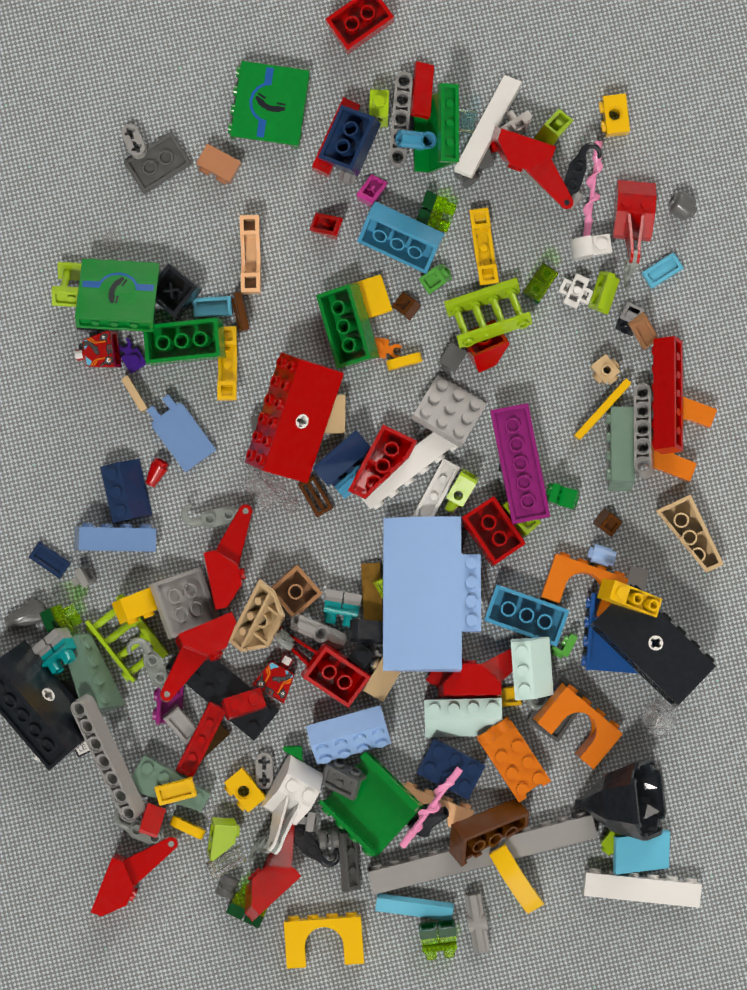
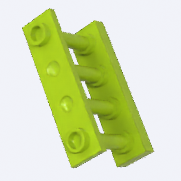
(62, 294)
(482, 297)
(146, 633)

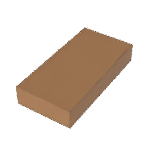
(643, 331)

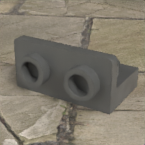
(343, 778)

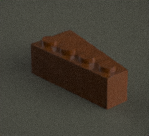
(486, 829)

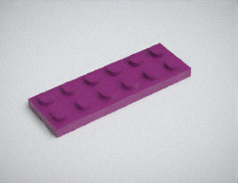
(520, 463)

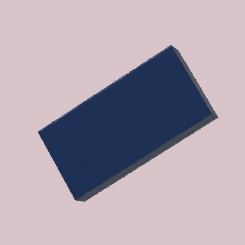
(49, 560)

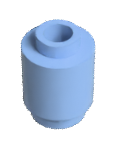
(601, 555)

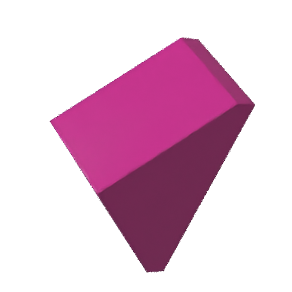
(371, 190)

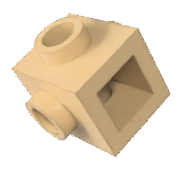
(612, 367)

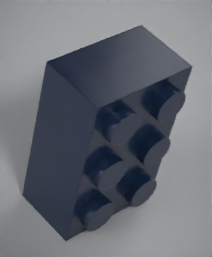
(442, 760)

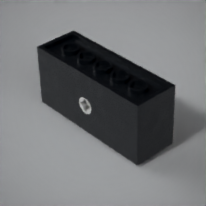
(671, 666)
(37, 706)

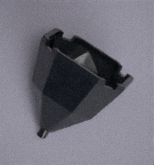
(628, 800)

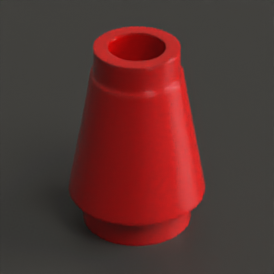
(156, 471)

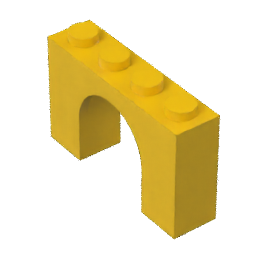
(347, 926)

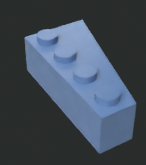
(115, 539)

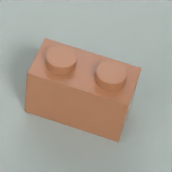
(218, 164)

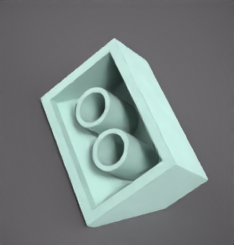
(532, 668)

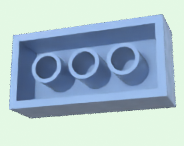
(348, 735)

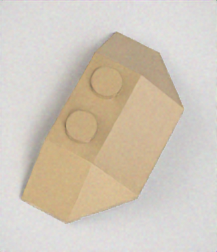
(258, 620)

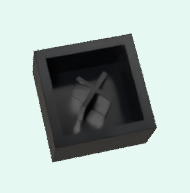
(175, 291)

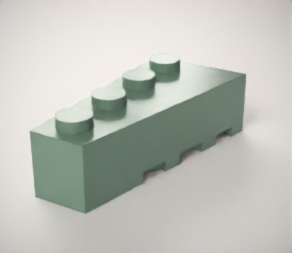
(621, 449)

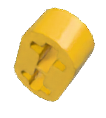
(404, 361)
(187, 827)

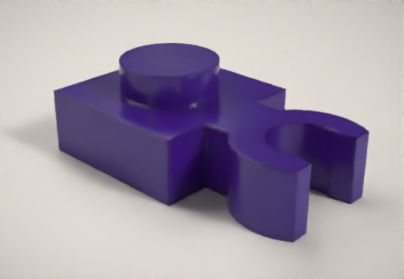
(133, 358)

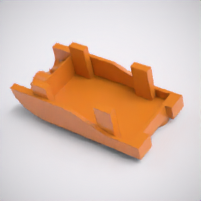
(512, 758)

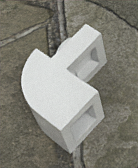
(590, 246)

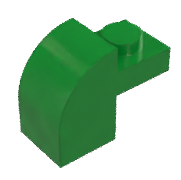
(562, 496)

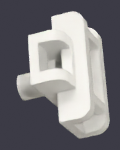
(517, 123)
(576, 289)

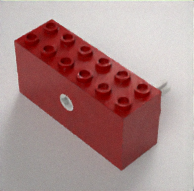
(293, 417)

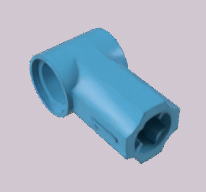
(414, 139)
(343, 486)

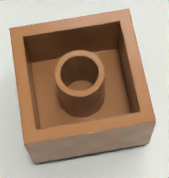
(295, 591)

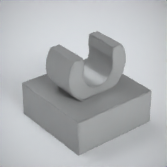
(84, 577)
(311, 821)

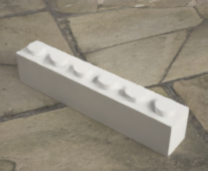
(423, 454)
(642, 888)

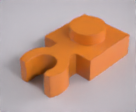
(384, 348)

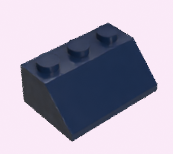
(349, 140)
(342, 459)
(126, 490)

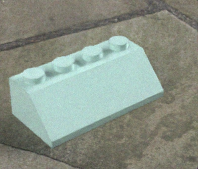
(461, 716)

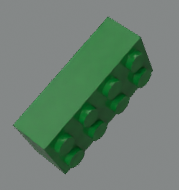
(347, 326)
(185, 342)

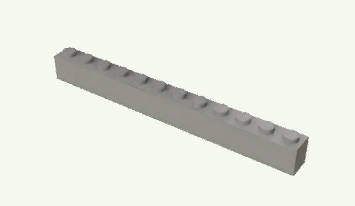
(442, 863)

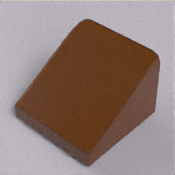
(406, 306)
(607, 522)

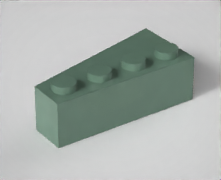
(93, 676)
(153, 773)

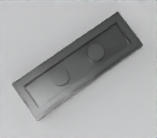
(349, 863)

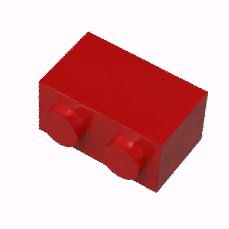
(243, 703)

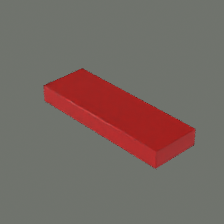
(422, 90)

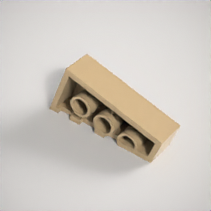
(690, 529)

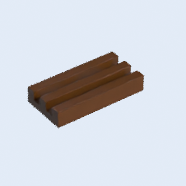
(240, 313)
(324, 510)

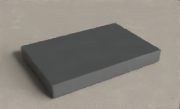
(163, 161)
(561, 729)

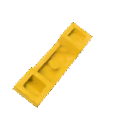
(483, 246)
(228, 367)
(515, 879)

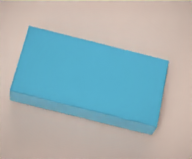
(662, 270)
(212, 307)

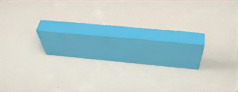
(414, 907)

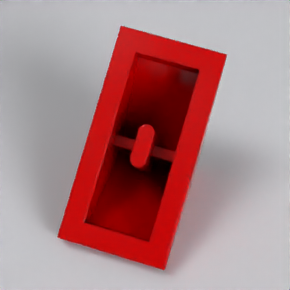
(326, 225)
(151, 820)

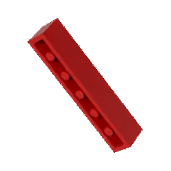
(667, 395)

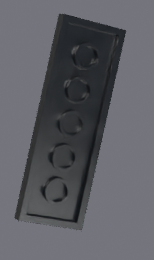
(216, 682)

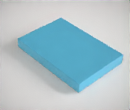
(637, 855)

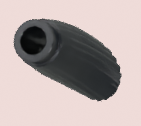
(431, 821)

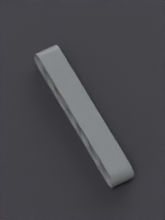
(107, 758)

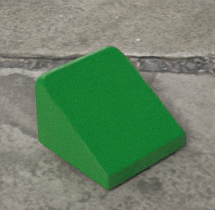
(295, 751)

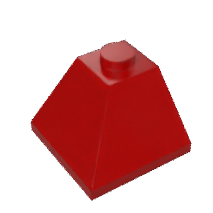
(487, 352)

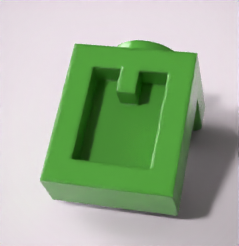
(435, 278)
(567, 643)

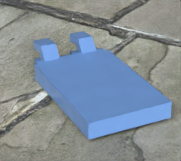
(181, 434)

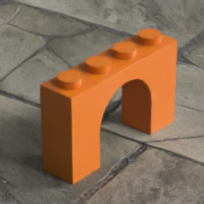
(673, 464)
(564, 567)
(602, 733)

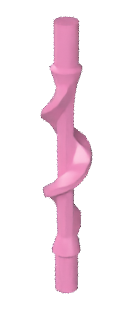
(591, 182)
(433, 807)

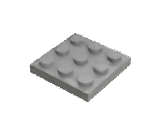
(449, 411)
(183, 602)

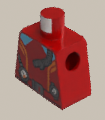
(101, 351)
(276, 679)

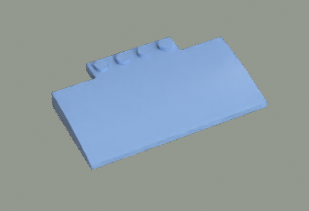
(427, 594)

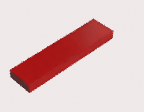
(201, 740)

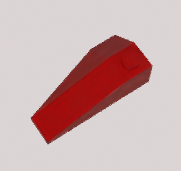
(382, 460)

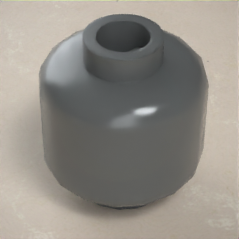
(682, 206)

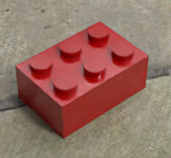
(359, 22)
(492, 531)

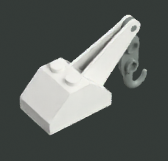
(288, 800)

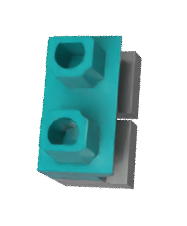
(333, 603)
(55, 648)

